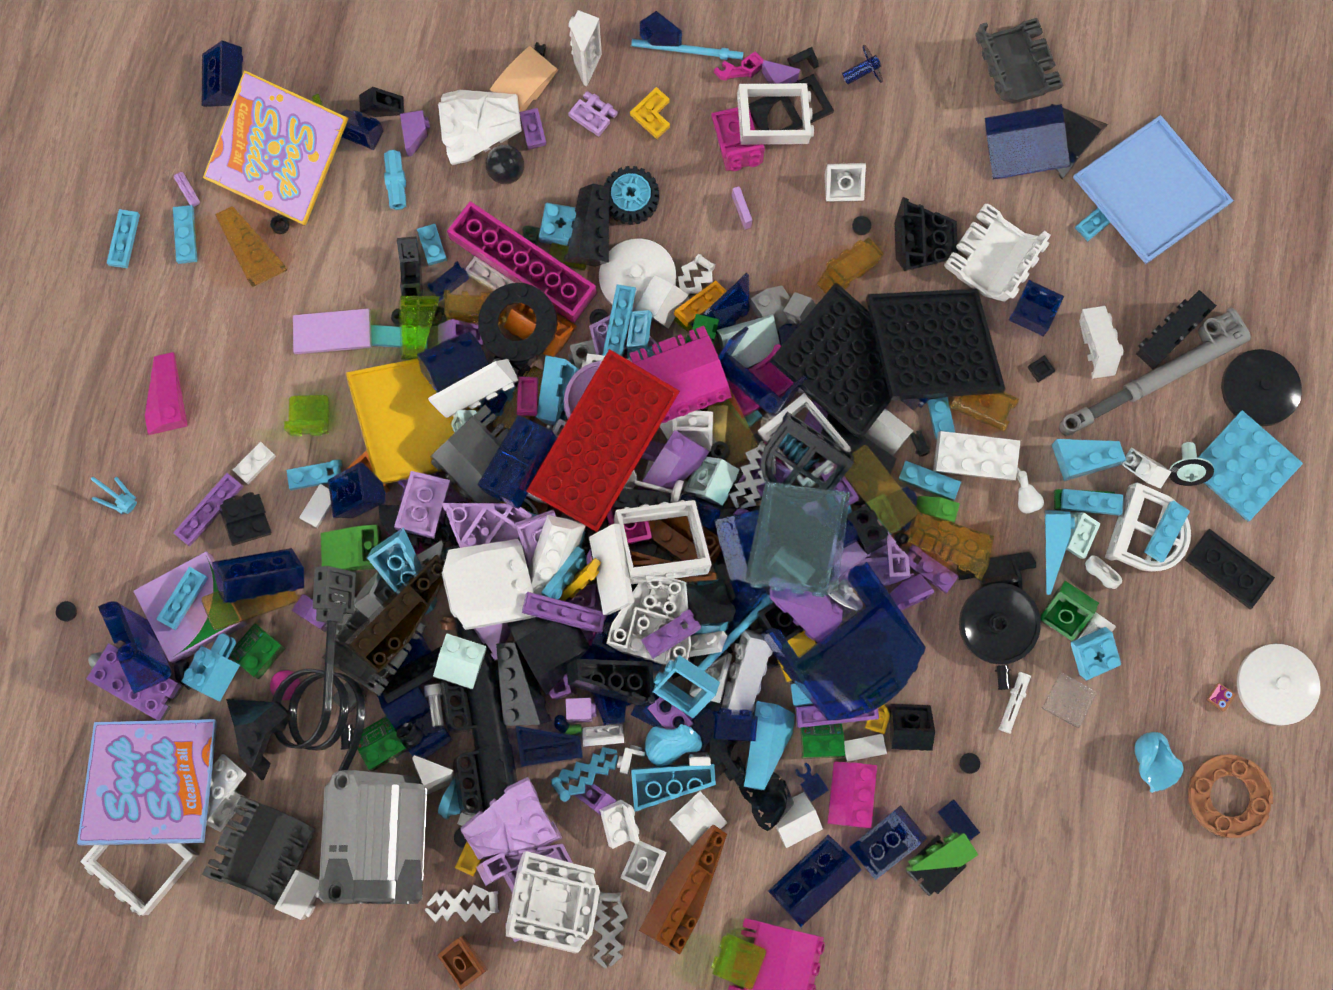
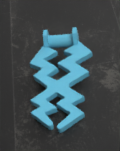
(592, 768)

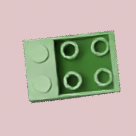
(350, 547)
(952, 853)

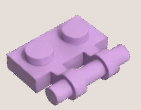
(591, 118)

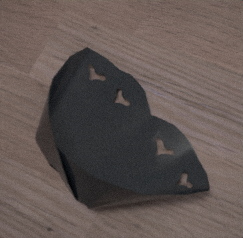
(771, 801)

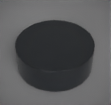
(597, 315)

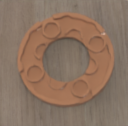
(1258, 787)

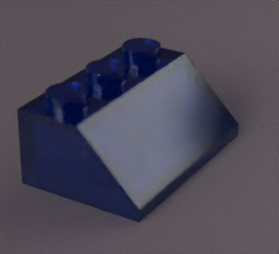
(221, 74)
(452, 361)
(355, 492)

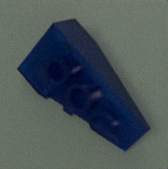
(736, 540)

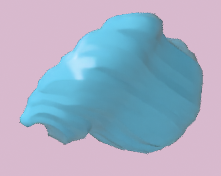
(668, 745)
(1157, 762)

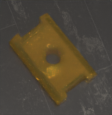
(993, 415)

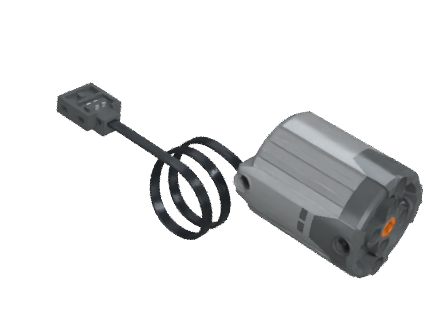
(369, 818)

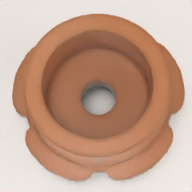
(447, 623)

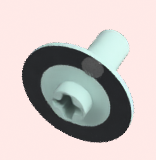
(1191, 470)

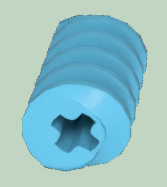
(795, 450)

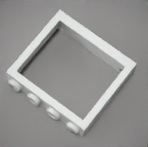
(667, 570)
(122, 892)

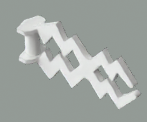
(707, 275)
(455, 905)

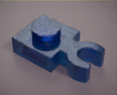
(495, 404)
(812, 785)

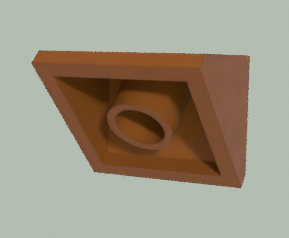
(462, 962)

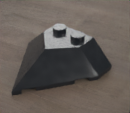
(253, 727)

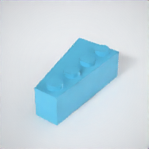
(396, 561)

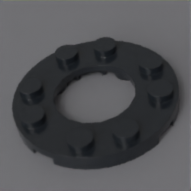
(545, 322)

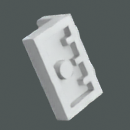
(619, 823)

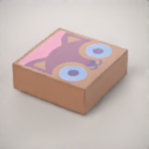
(1220, 697)

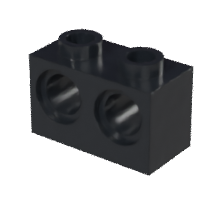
(869, 528)

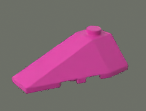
(165, 401)

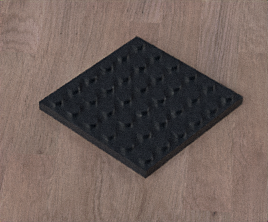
(934, 344)
(840, 360)

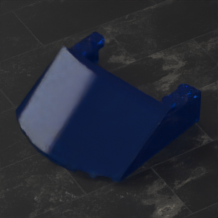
(860, 660)

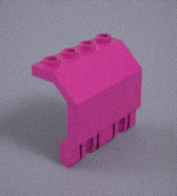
(690, 369)
(789, 959)

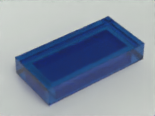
(958, 820)

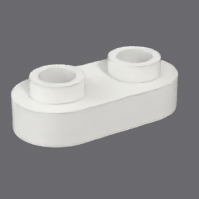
(1103, 571)

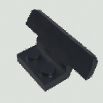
(1003, 569)

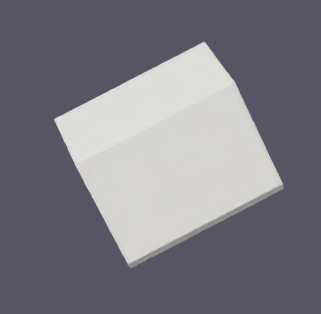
(845, 182)
(661, 300)
(888, 432)
(719, 670)
(432, 775)
(799, 821)
(643, 865)

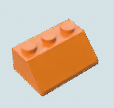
(522, 323)

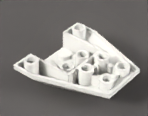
(653, 607)

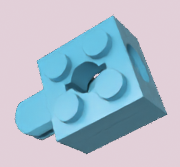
(212, 669)

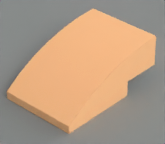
(525, 77)

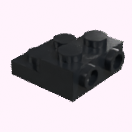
(245, 518)

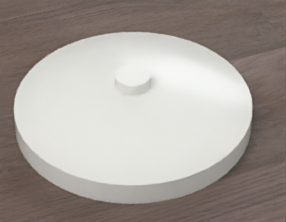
(634, 265)
(1278, 684)

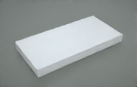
(613, 573)

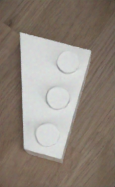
(1102, 341)

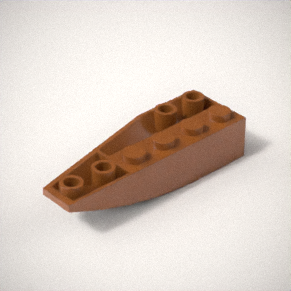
(676, 539)
(684, 893)

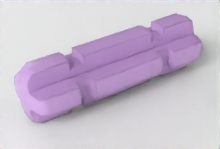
(186, 189)

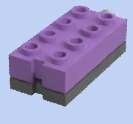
(109, 675)

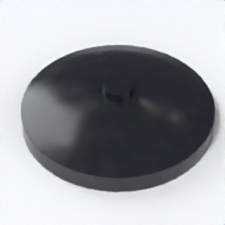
(1261, 386)
(999, 623)

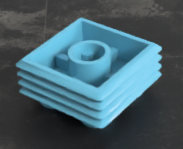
(552, 216)
(1096, 653)

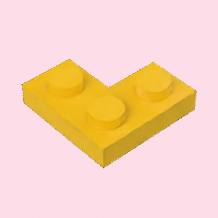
(648, 115)

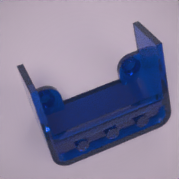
(750, 384)

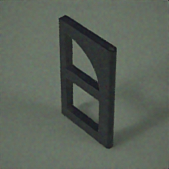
(760, 108)

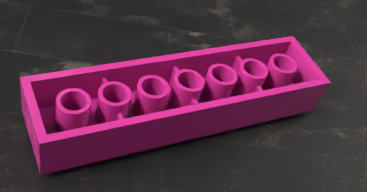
(521, 260)

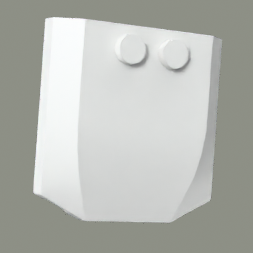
(487, 583)
(552, 903)

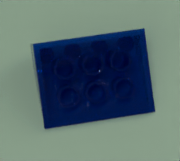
(1027, 142)

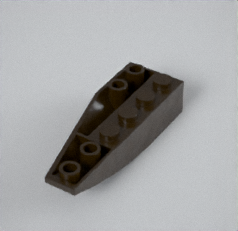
(398, 617)

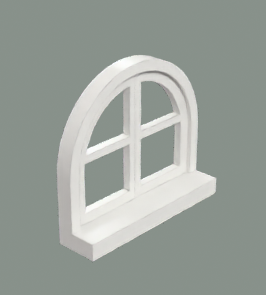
(1128, 521)

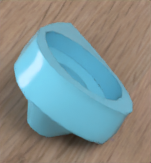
(449, 803)

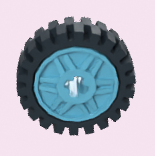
(640, 185)

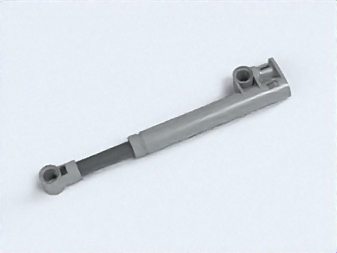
(1227, 335)

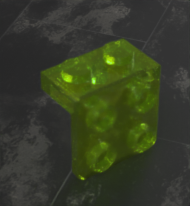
(308, 415)
(738, 961)

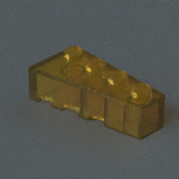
(252, 253)

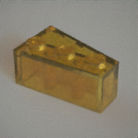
(850, 265)
(466, 307)

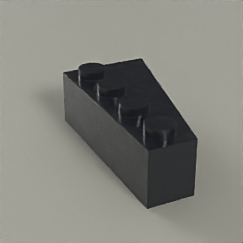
(590, 228)
(1175, 329)
(884, 457)

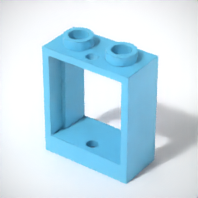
(679, 698)

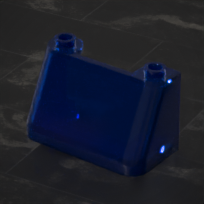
(142, 653)

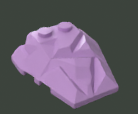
(511, 823)

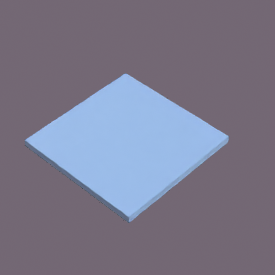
(1153, 189)

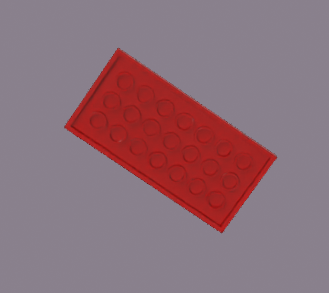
(603, 440)

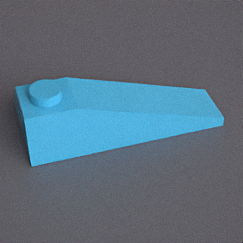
(1057, 535)
(772, 736)

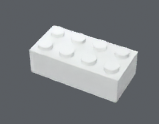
(976, 456)

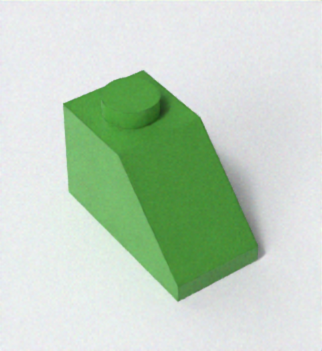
(938, 507)

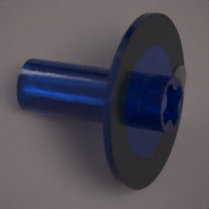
(870, 65)

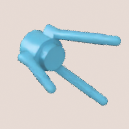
(125, 503)

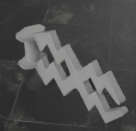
(750, 481)
(609, 936)

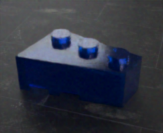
(546, 747)

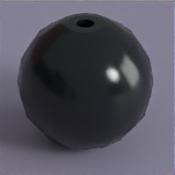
(505, 164)

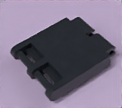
(934, 879)

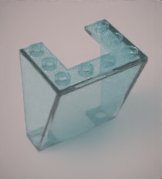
(798, 539)

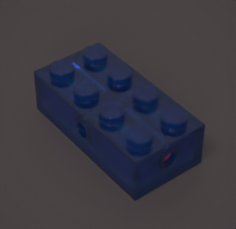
(517, 461)

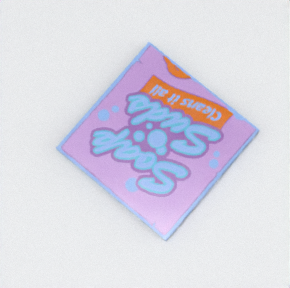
(148, 782)

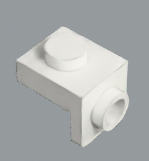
(625, 760)

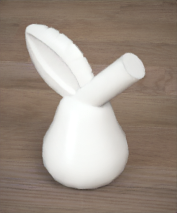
(1029, 498)

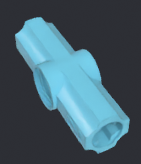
(395, 180)

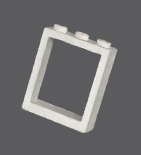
(759, 137)
(795, 407)

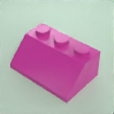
(852, 794)

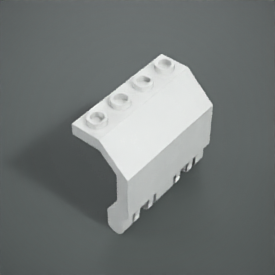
(996, 255)

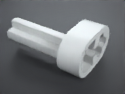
(1096, 623)
(434, 693)

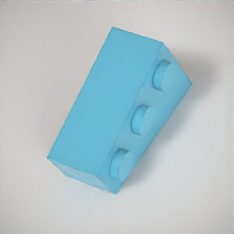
(554, 382)
(1086, 457)

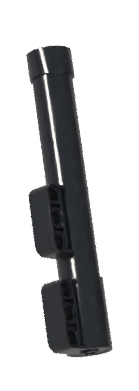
(480, 710)

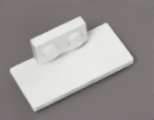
(223, 796)

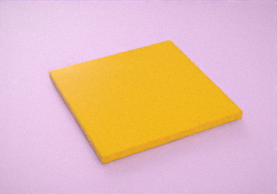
(398, 419)

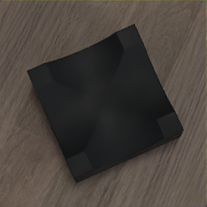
(710, 603)

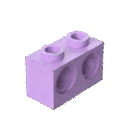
(580, 710)

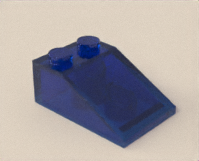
(888, 842)

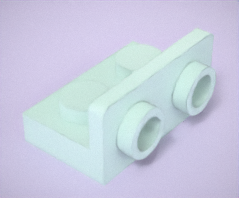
(1082, 535)

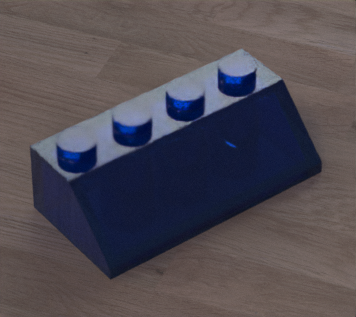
(258, 575)
(814, 880)

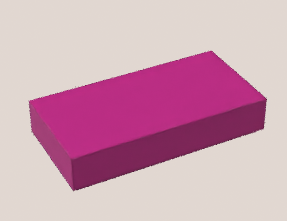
(527, 396)

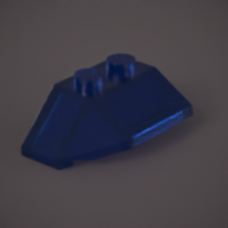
(732, 304)

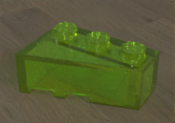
(415, 323)

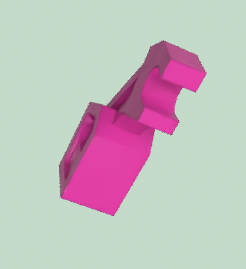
(741, 71)

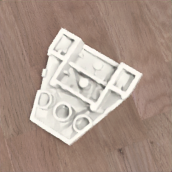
(476, 121)

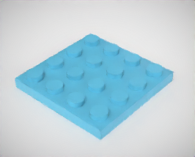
(1248, 465)

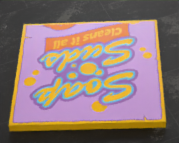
(275, 147)

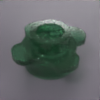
(527, 230)

